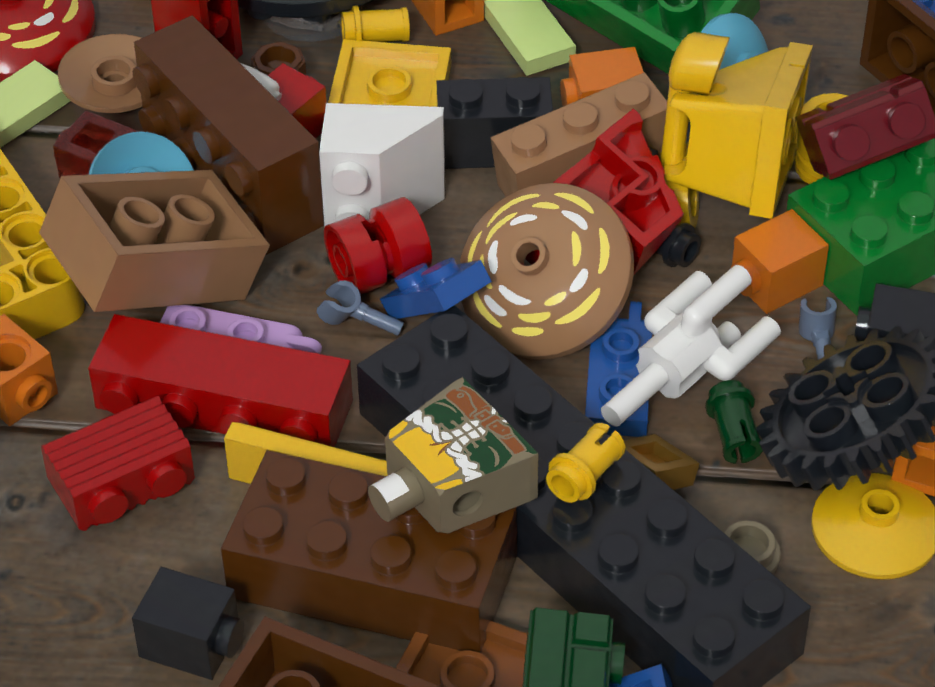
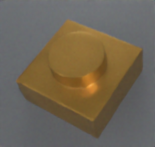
(664, 460)

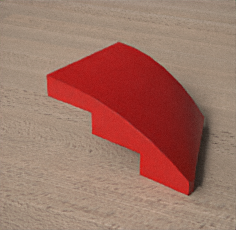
(631, 183)

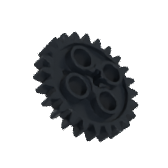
(852, 409)

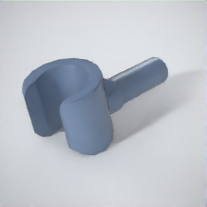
(352, 306)
(818, 325)

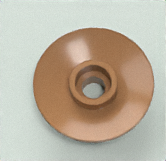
(100, 74)

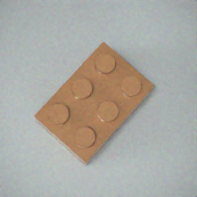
(153, 239)

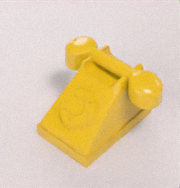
(738, 121)

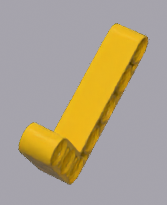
(32, 281)

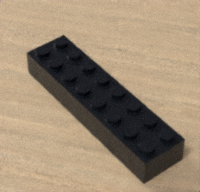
(630, 549)

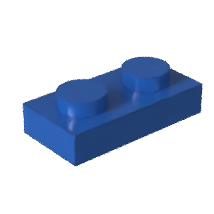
(434, 288)

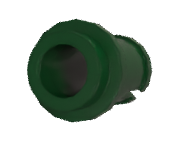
(731, 408)

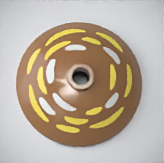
(572, 286)

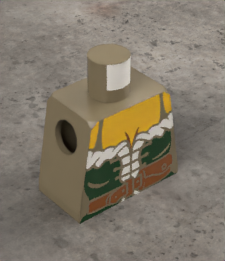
(455, 463)

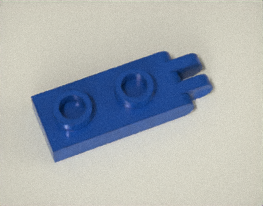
(613, 366)

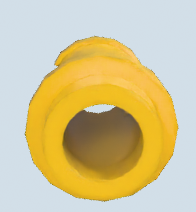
(375, 25)
(575, 473)

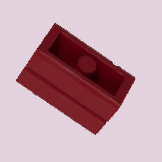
(867, 126)

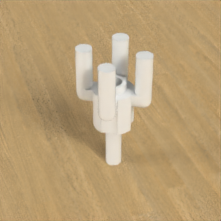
(690, 344)

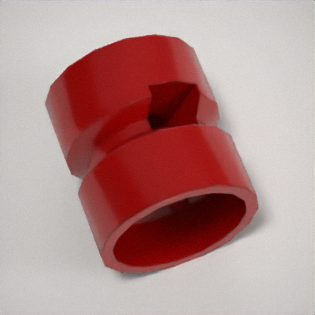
(382, 245)

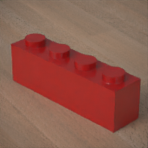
(221, 380)

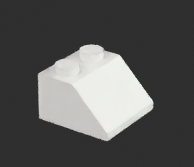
(379, 156)

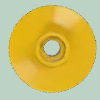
(870, 542)

